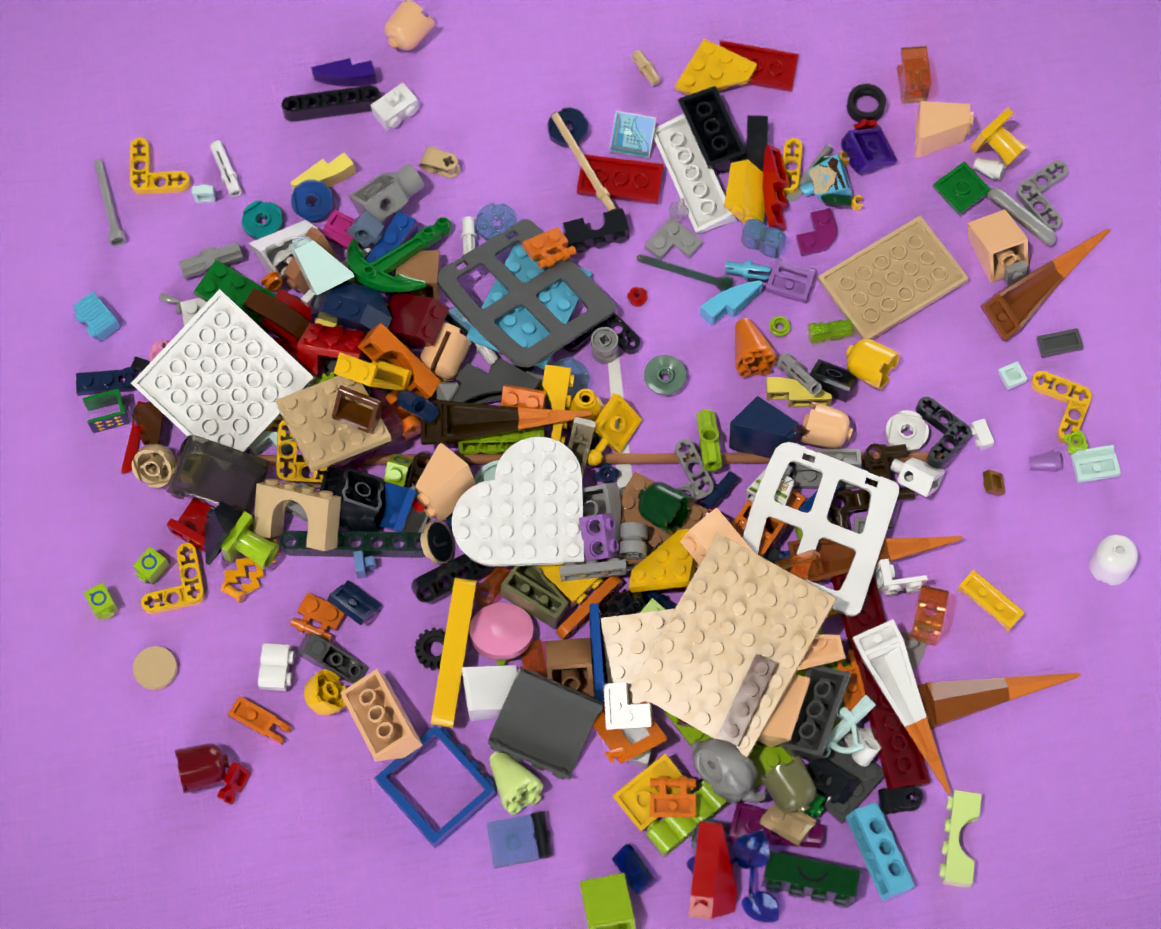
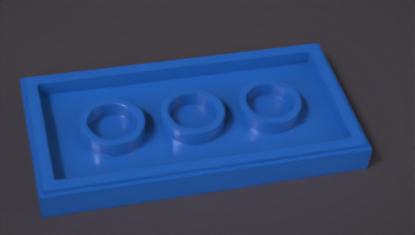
(596, 652)

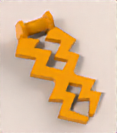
(231, 575)

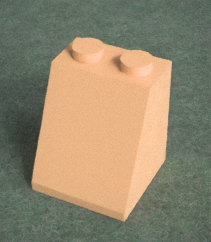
(941, 126)
(997, 243)
(443, 483)

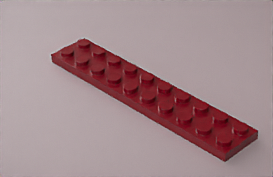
(898, 755)

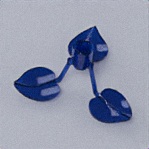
(753, 851)

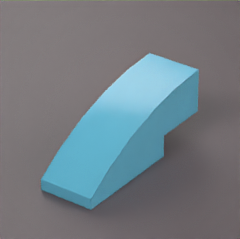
(730, 301)

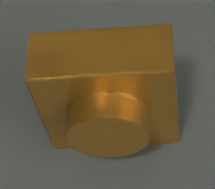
(993, 482)

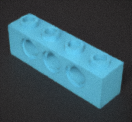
(879, 863)

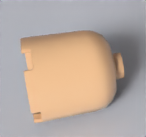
(407, 26)
(825, 427)

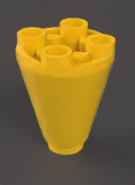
(586, 401)

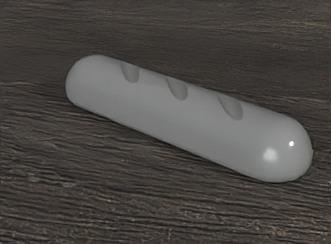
(1022, 216)

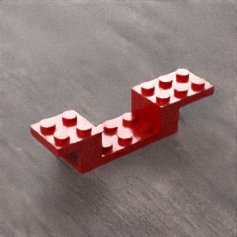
(322, 342)

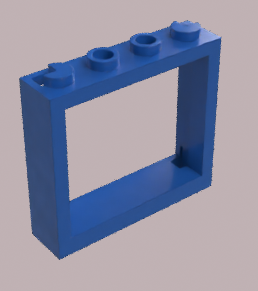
(471, 766)

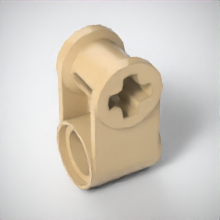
(439, 162)

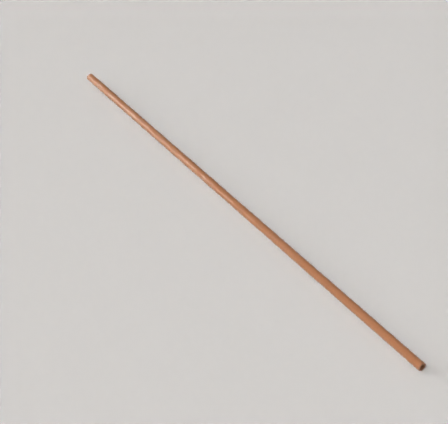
(611, 458)

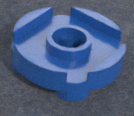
(305, 209)

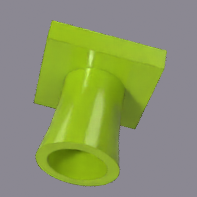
(251, 545)

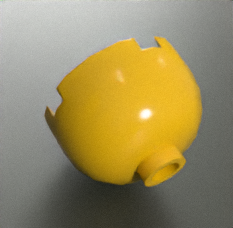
(323, 693)

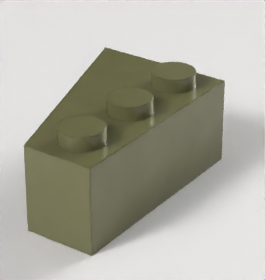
(535, 594)

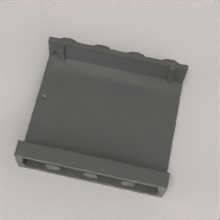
(544, 723)

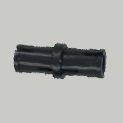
(542, 835)

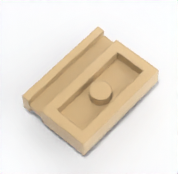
(788, 825)

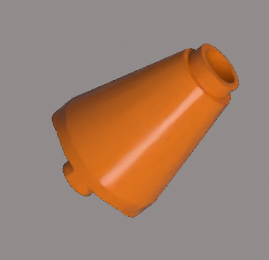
(752, 350)

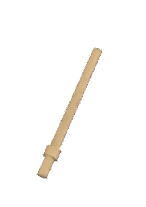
(601, 192)

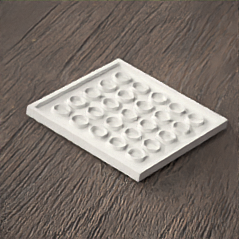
(222, 376)

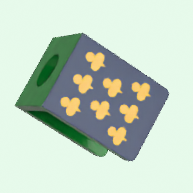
(111, 420)

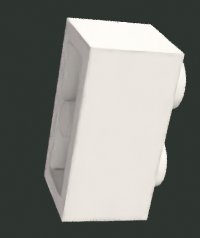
(982, 434)

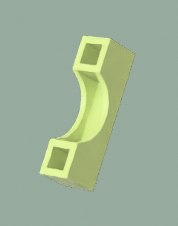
(958, 867)

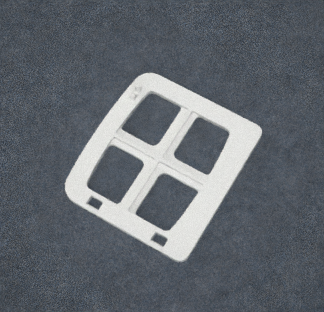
(815, 523)

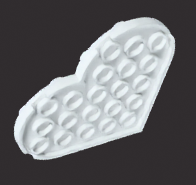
(527, 510)

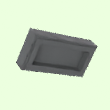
(1059, 343)

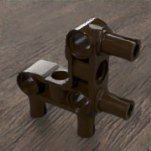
(859, 500)

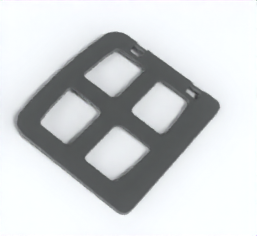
(524, 294)

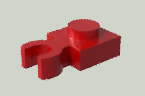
(235, 781)

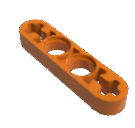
(581, 615)

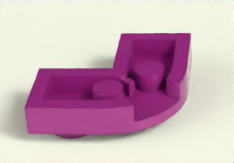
(822, 236)

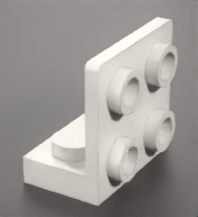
(885, 572)

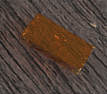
(803, 565)
(534, 659)

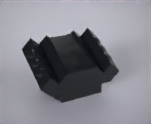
(360, 496)

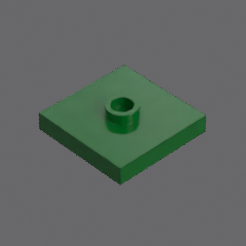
(961, 188)

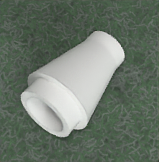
(992, 168)

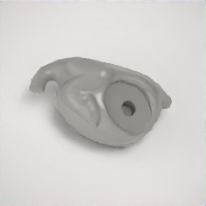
(726, 770)

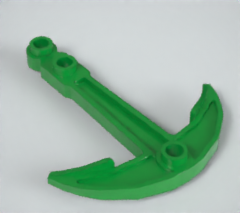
(376, 274)

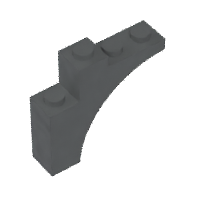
(484, 388)

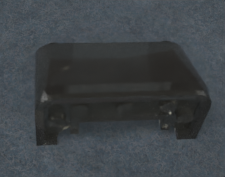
(217, 474)

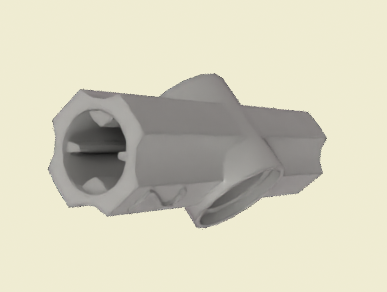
(201, 263)

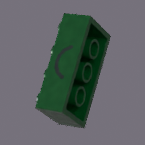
(811, 879)

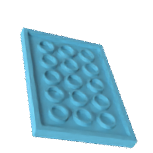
(519, 322)

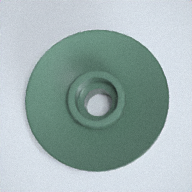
(665, 366)

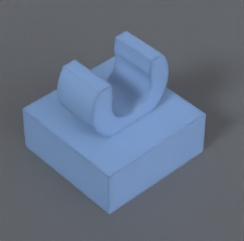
(363, 564)

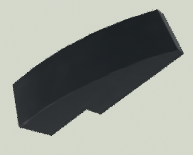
(756, 139)

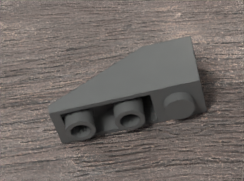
(329, 657)

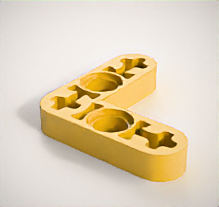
(148, 178)
(1073, 402)
(295, 467)
(184, 590)

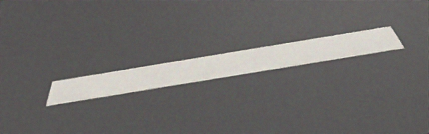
(616, 387)

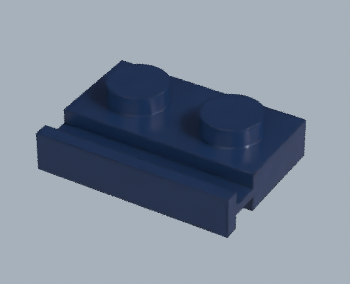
(354, 602)

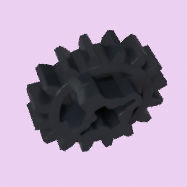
(622, 604)

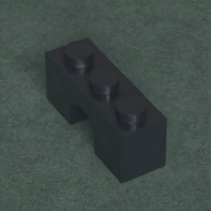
(582, 238)

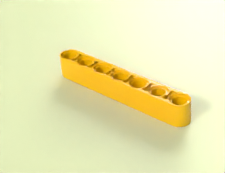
(453, 652)

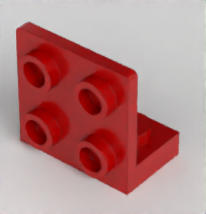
(191, 524)

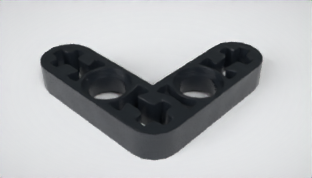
(622, 342)
(949, 430)

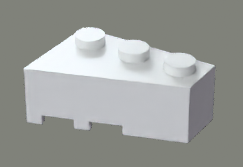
(274, 248)

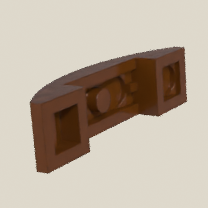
(277, 313)

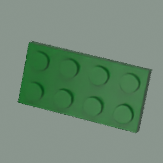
(232, 284)

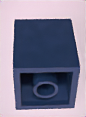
(761, 429)

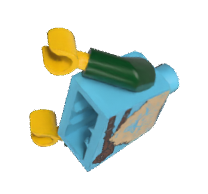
(831, 182)

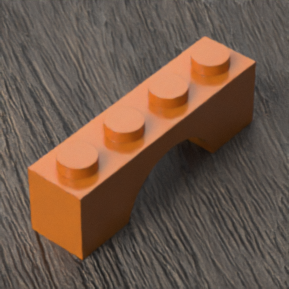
(382, 344)

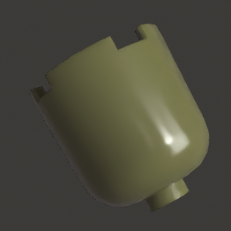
(790, 786)

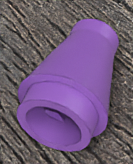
(1046, 461)

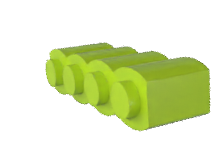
(498, 443)
(674, 830)

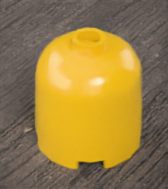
(871, 362)

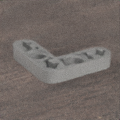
(1036, 191)
(692, 486)

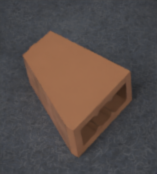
(293, 273)

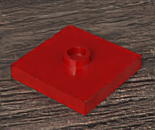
(294, 304)

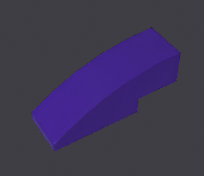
(345, 74)

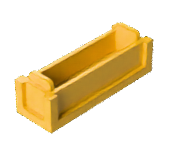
(991, 600)

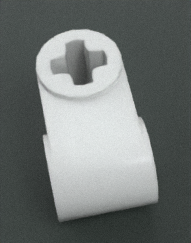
(871, 746)

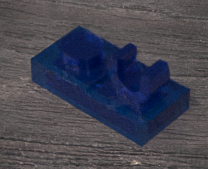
(634, 869)

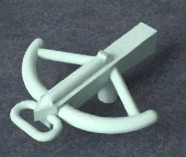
(849, 722)

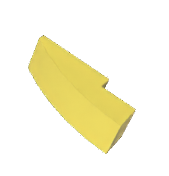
(331, 174)
(795, 394)

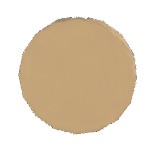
(155, 668)

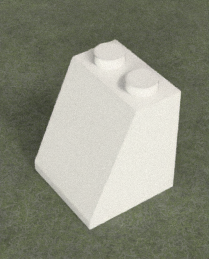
(487, 689)

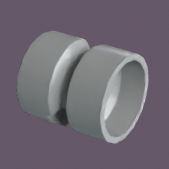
(604, 345)
(633, 539)

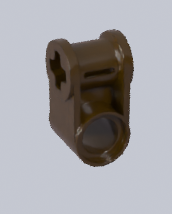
(416, 469)

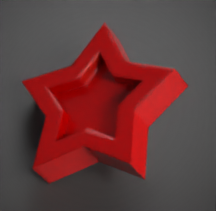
(865, 124)

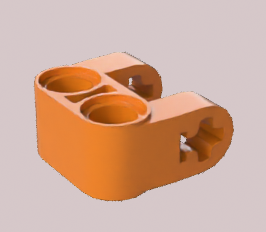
(411, 423)

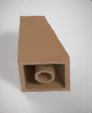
(423, 267)
(571, 664)

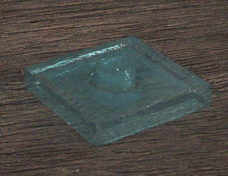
(512, 841)

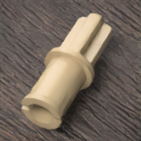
(646, 67)

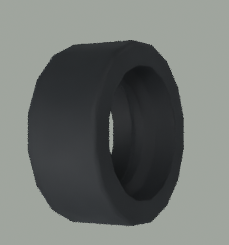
(868, 90)

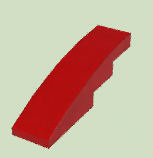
(774, 183)

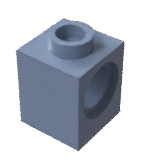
(366, 229)

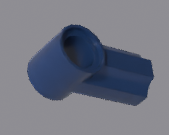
(417, 405)

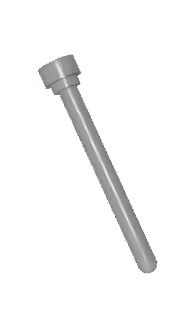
(115, 236)

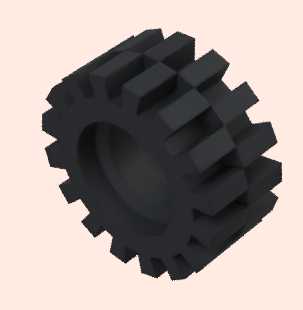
(421, 648)

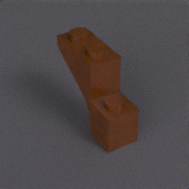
(149, 420)

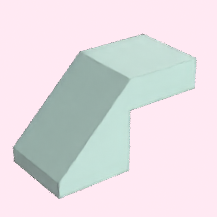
(267, 439)

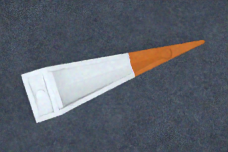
(889, 664)

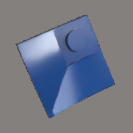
(397, 506)

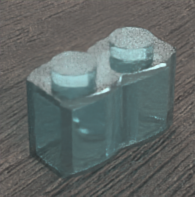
(763, 238)

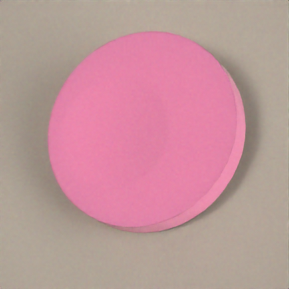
(501, 631)

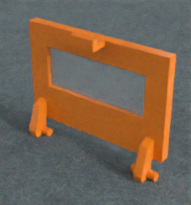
(627, 742)

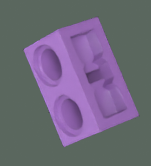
(593, 537)

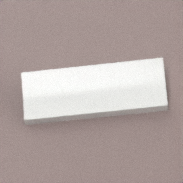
(691, 175)

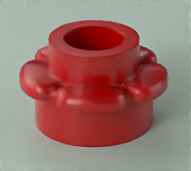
(637, 301)

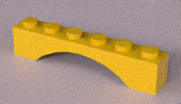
(556, 385)

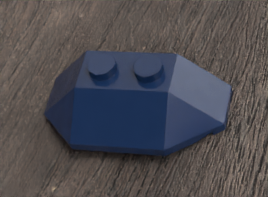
(352, 307)

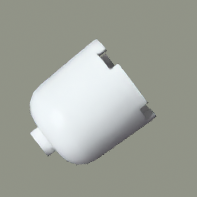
(1113, 559)

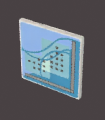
(632, 134)

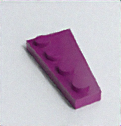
(747, 820)

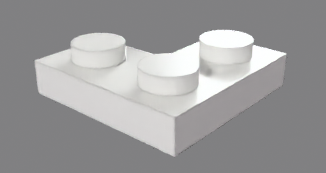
(619, 712)

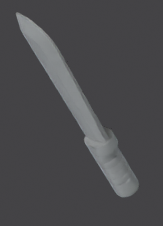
(805, 177)

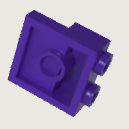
(868, 149)

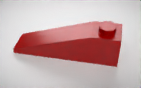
(713, 877)

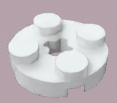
(900, 422)

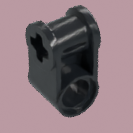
(897, 800)

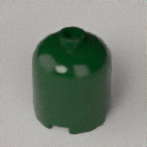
(664, 506)

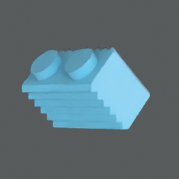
(96, 316)

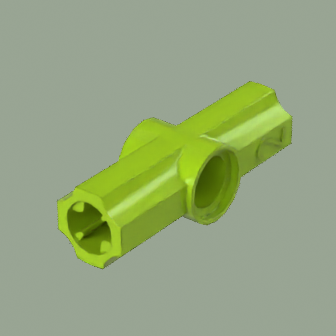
(709, 440)

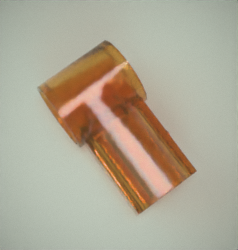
(492, 585)

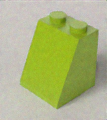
(607, 902)

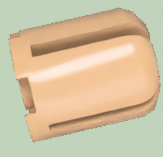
(447, 353)

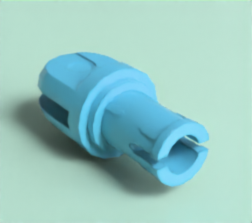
(746, 270)

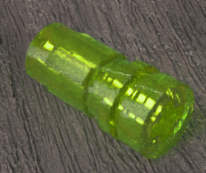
(832, 330)

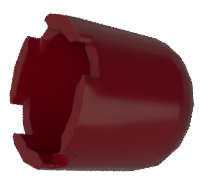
(201, 766)

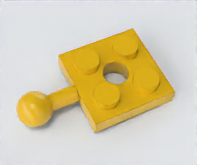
(605, 427)

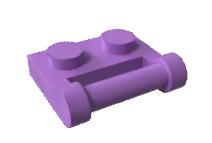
(789, 285)

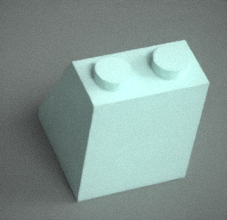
(318, 266)

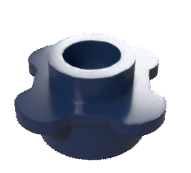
(606, 468)

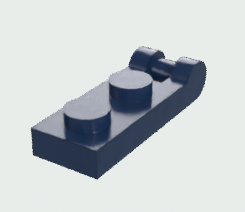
(103, 381)

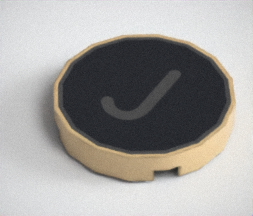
(437, 542)

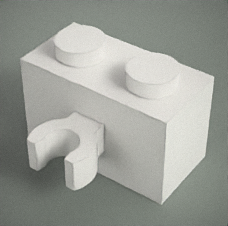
(395, 107)

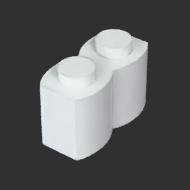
(275, 666)

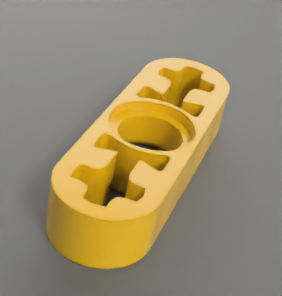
(797, 159)

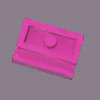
(336, 229)

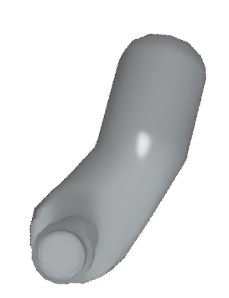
(171, 300)

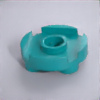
(259, 209)

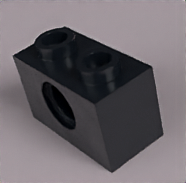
(841, 783)

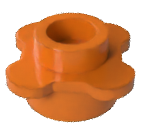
(272, 281)

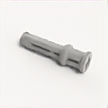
(794, 370)

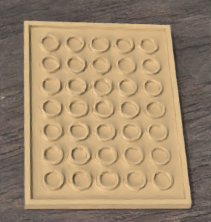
(725, 618)

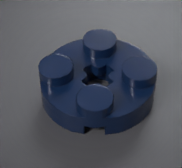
(578, 124)

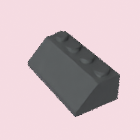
(817, 712)

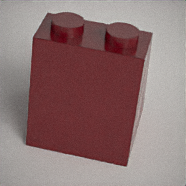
(416, 319)

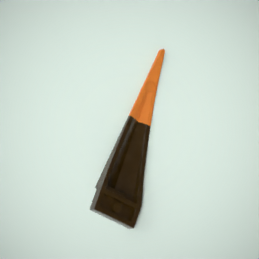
(470, 421)

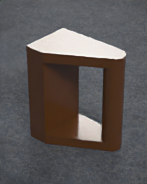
(355, 414)

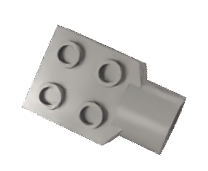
(387, 192)

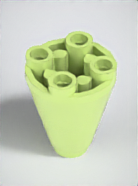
(514, 782)

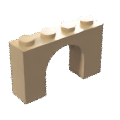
(321, 510)

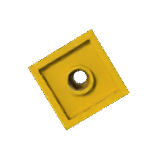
(1000, 139)

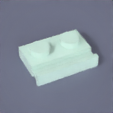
(1095, 464)

